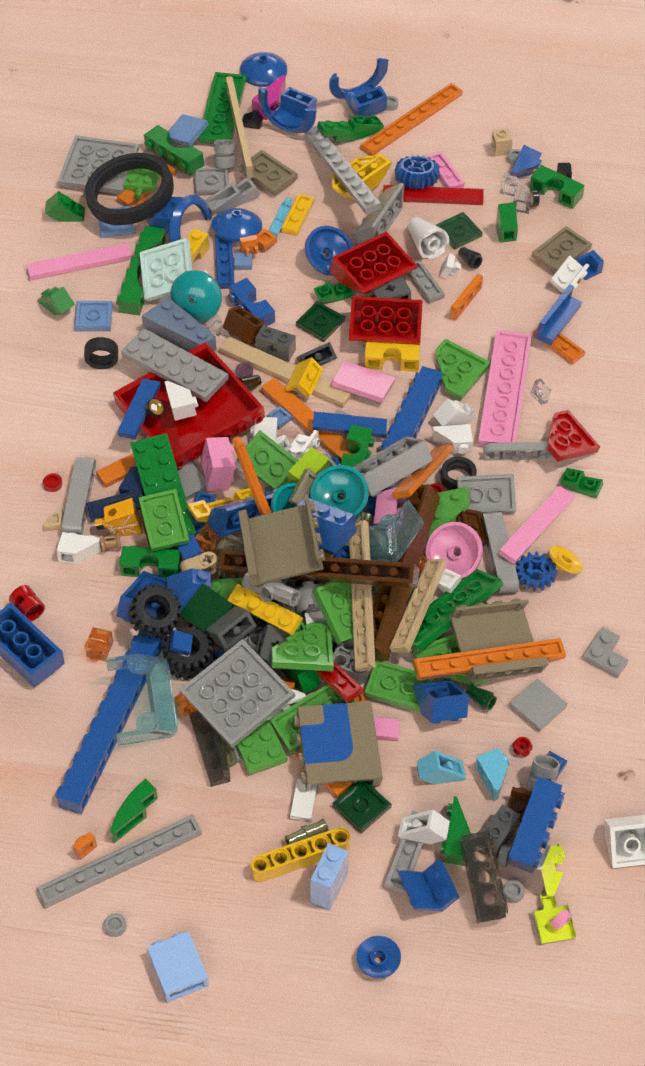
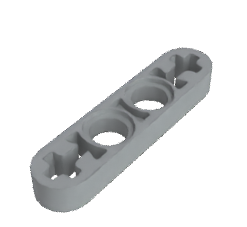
(498, 451)

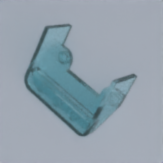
(393, 534)
(162, 719)

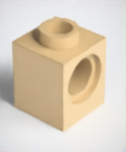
(501, 142)

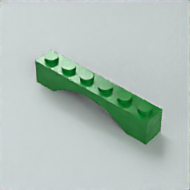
(131, 297)

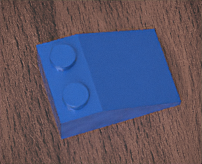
(153, 610)

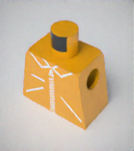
(121, 518)

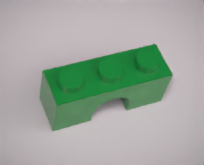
(546, 179)
(358, 441)
(135, 558)

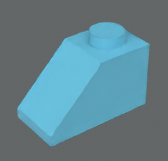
(440, 768)
(493, 770)

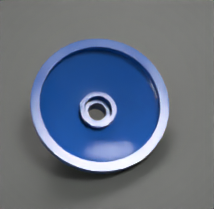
(263, 68)
(236, 224)
(328, 241)

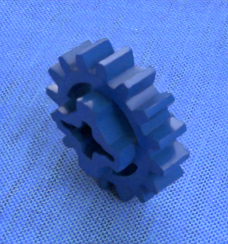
(535, 570)

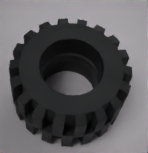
(163, 598)
(189, 665)

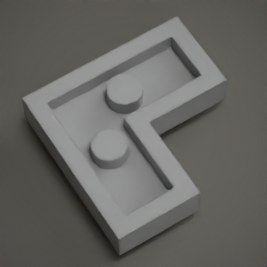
(602, 656)

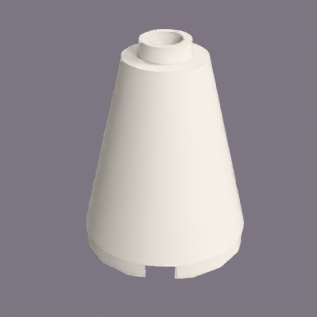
(428, 238)

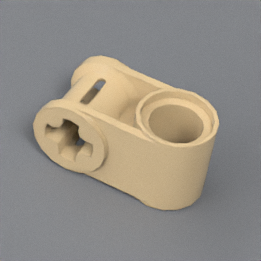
(200, 563)

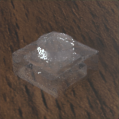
(541, 391)

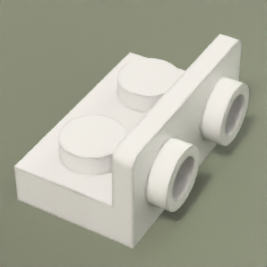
(568, 274)
(303, 443)

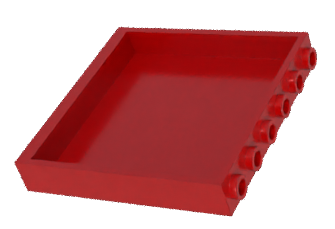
(224, 415)

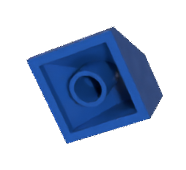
(187, 583)

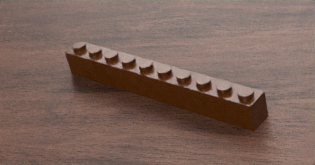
(339, 570)
(392, 600)

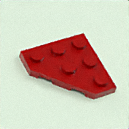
(569, 438)

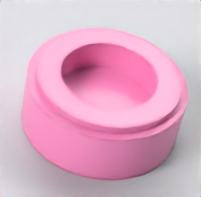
(561, 919)

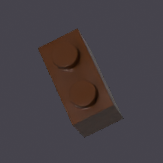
(243, 324)

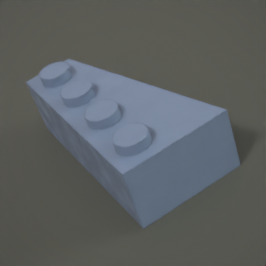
(177, 326)

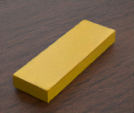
(297, 215)

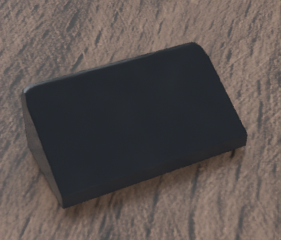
(321, 354)

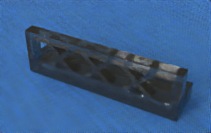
(210, 750)

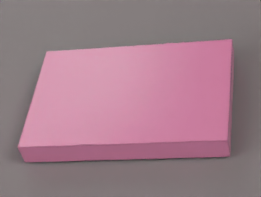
(363, 381)

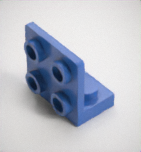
(429, 889)

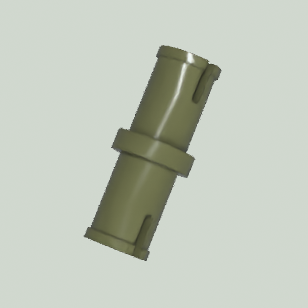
(307, 831)

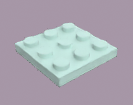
(162, 266)

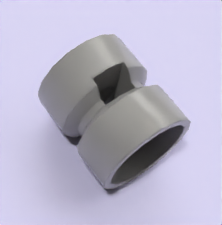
(224, 153)
(544, 767)

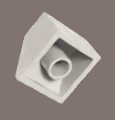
(625, 840)

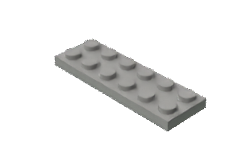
(174, 364)

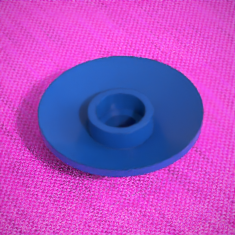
(378, 947)

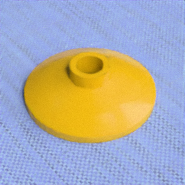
(565, 560)

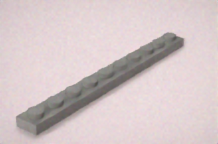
(343, 171)

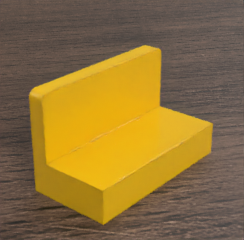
(305, 377)

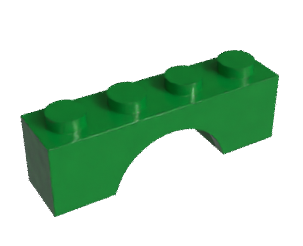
(186, 159)

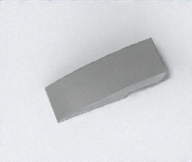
(233, 196)

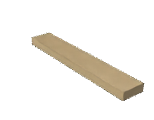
(418, 605)

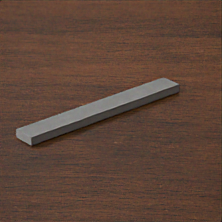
(119, 861)

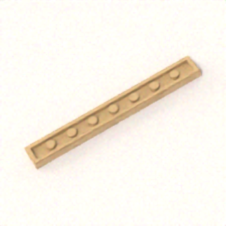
(239, 127)
(280, 369)
(362, 604)

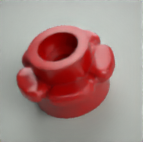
(522, 741)

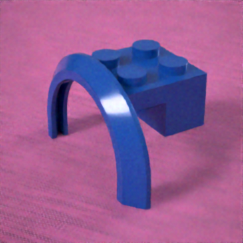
(366, 98)
(295, 111)
(172, 213)

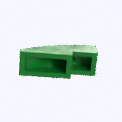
(133, 809)

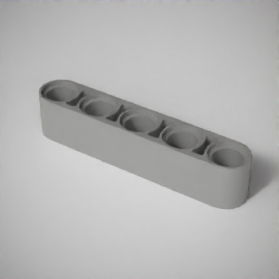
(79, 495)
(497, 538)

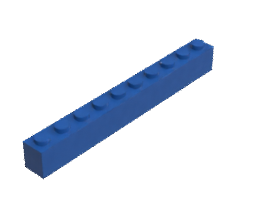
(412, 414)
(102, 738)

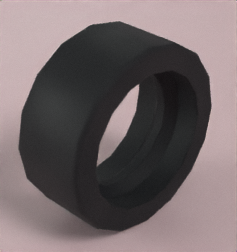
(101, 344)
(456, 463)

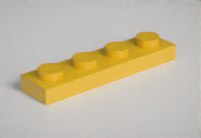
(267, 611)

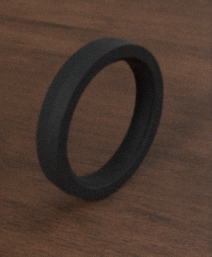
(137, 213)

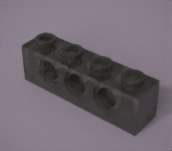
(483, 911)

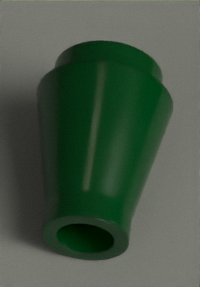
(483, 698)

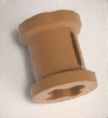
(110, 541)

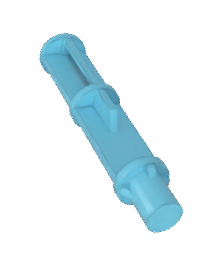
(280, 217)

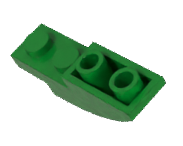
(355, 128)

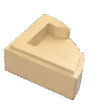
(54, 522)

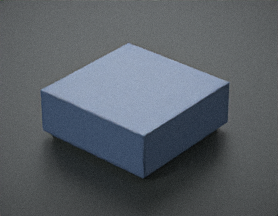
(243, 261)
(283, 417)

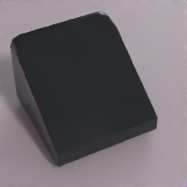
(252, 120)
(565, 169)

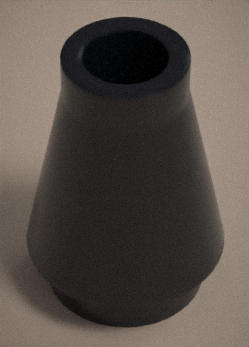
(471, 258)

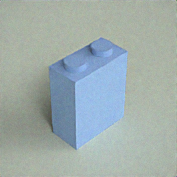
(329, 876)
(177, 966)

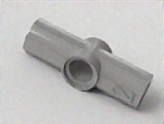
(273, 590)

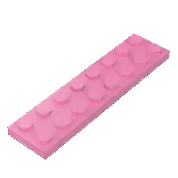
(505, 388)

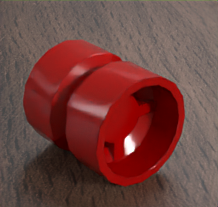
(27, 602)

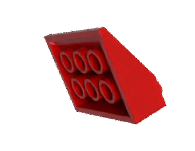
(371, 264)
(385, 320)

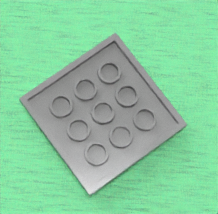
(89, 154)
(237, 693)

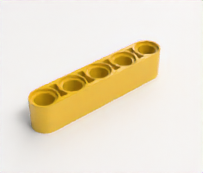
(295, 862)

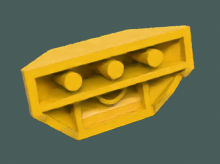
(370, 170)

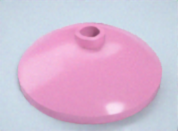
(455, 536)

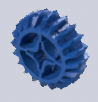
(417, 172)

